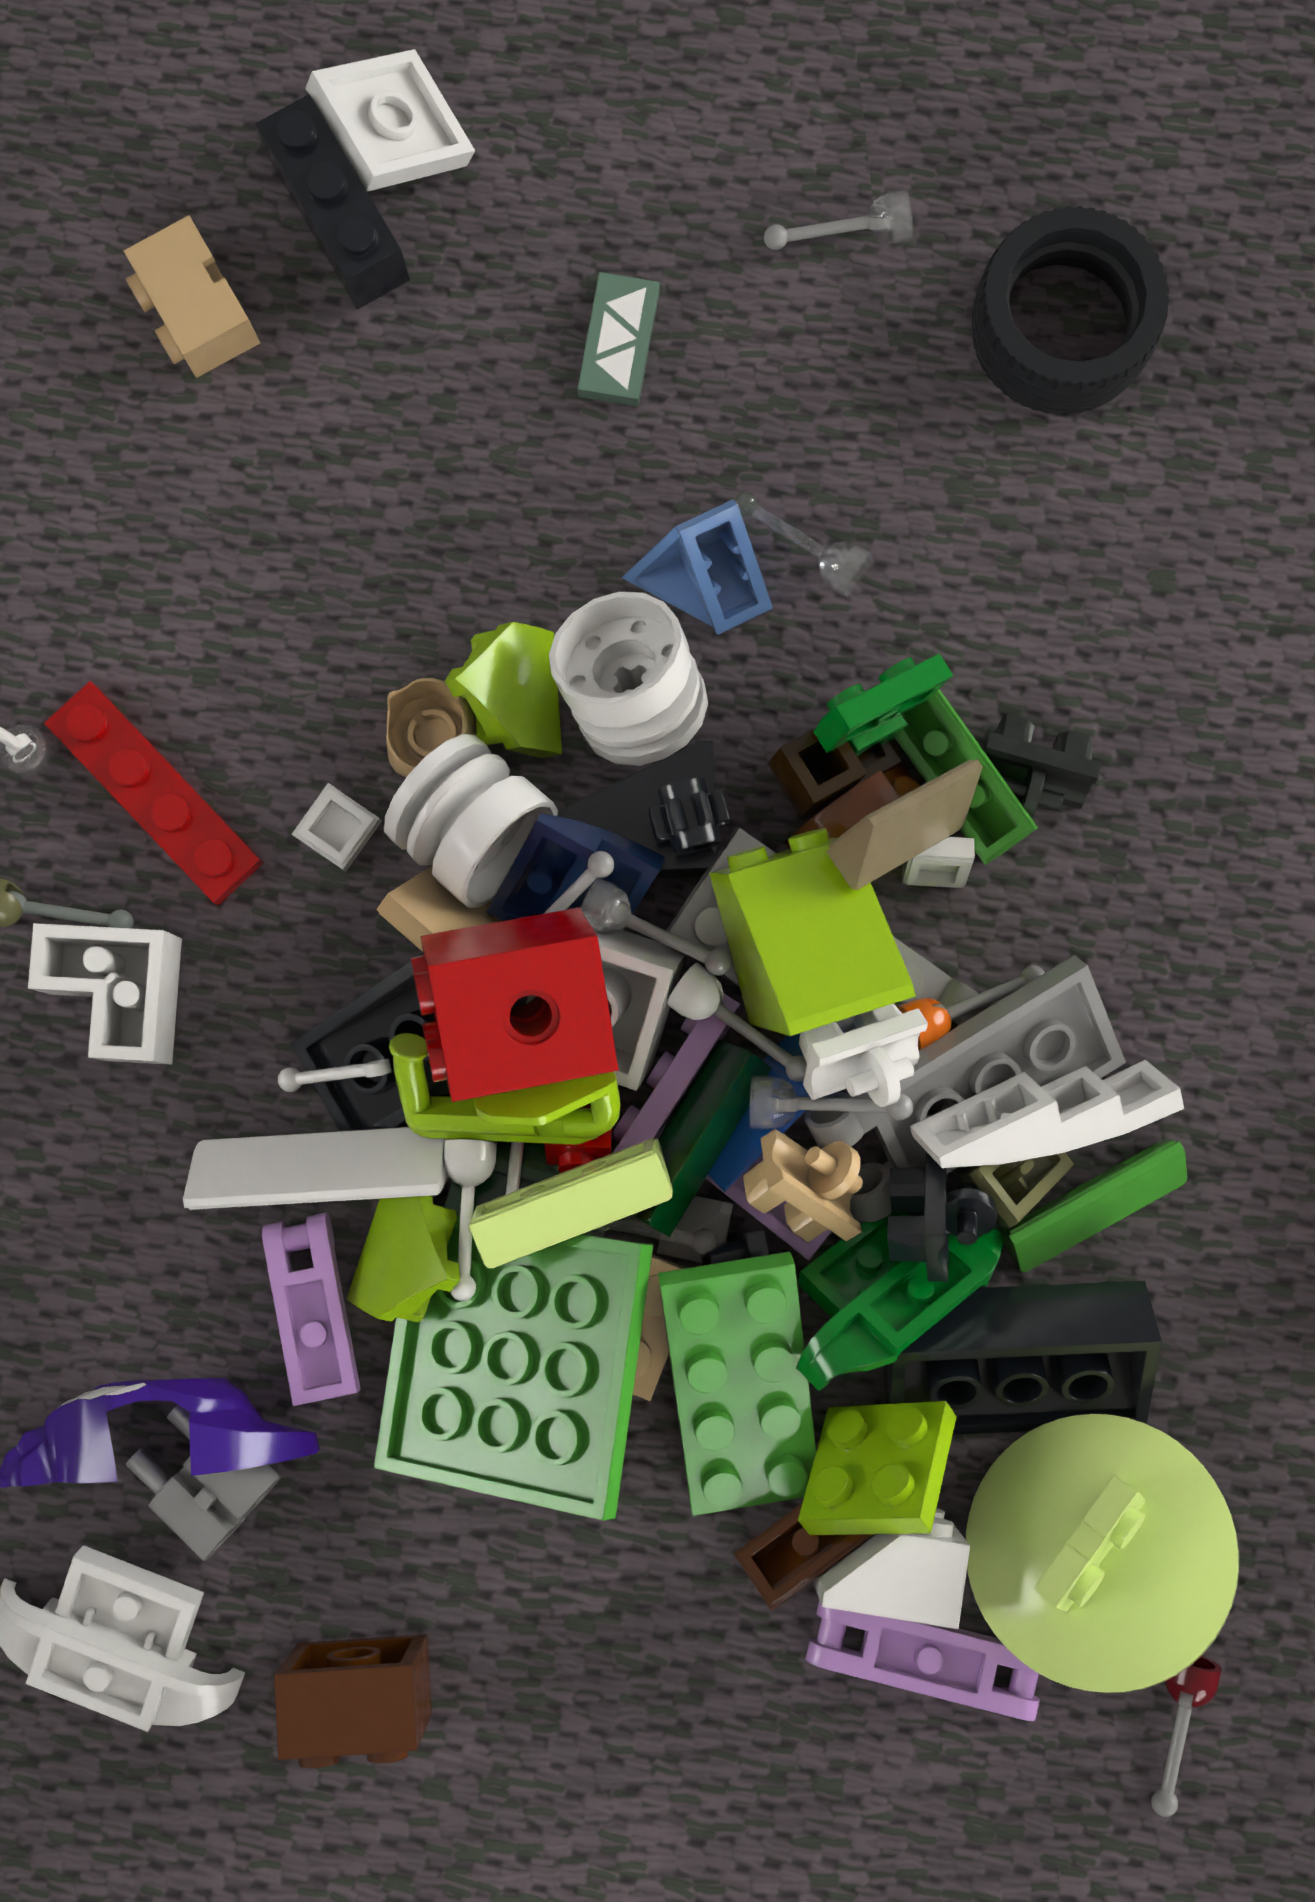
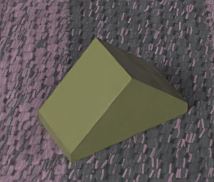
(1018, 1184)

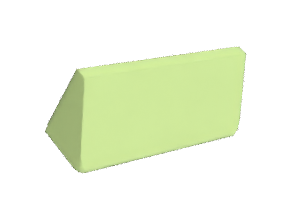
(571, 1203)

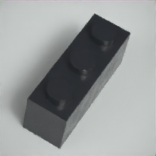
(333, 201)

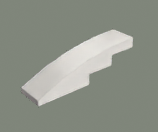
(1032, 1121)

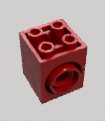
(497, 1047)

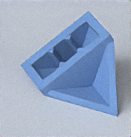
(706, 570)

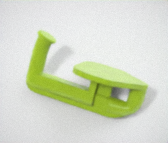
(525, 1115)

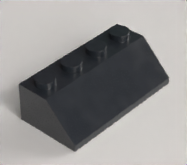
(1035, 1356)

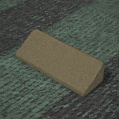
(905, 826)

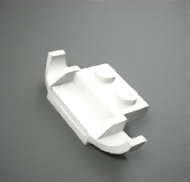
(116, 1644)

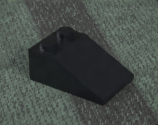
(363, 1035)

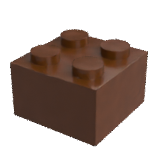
(353, 1699)

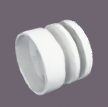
(629, 678)
(465, 817)

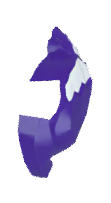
(222, 1431)

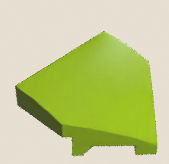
(512, 689)
(404, 1259)

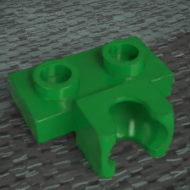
(875, 714)

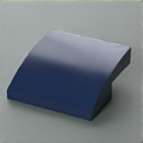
(558, 855)

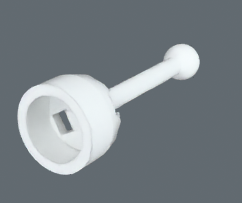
(467, 1165)

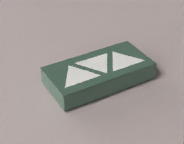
(618, 339)

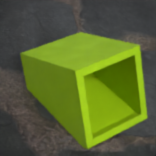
(806, 939)

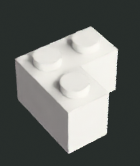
(126, 973)

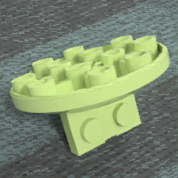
(1102, 1553)

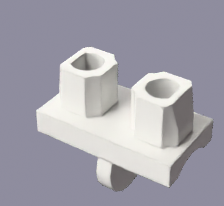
(865, 1058)

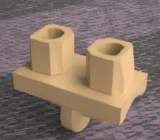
(813, 1183)

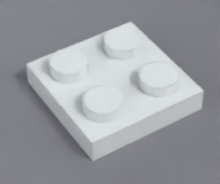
(390, 119)

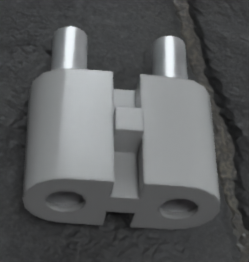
(206, 1506)

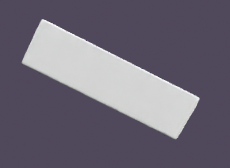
(314, 1168)

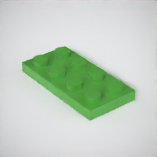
(737, 1382)

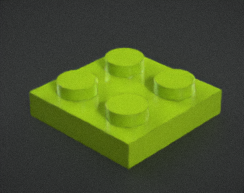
(878, 1469)

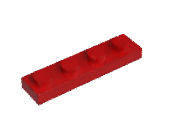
(154, 793)

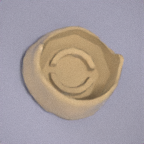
(422, 719)

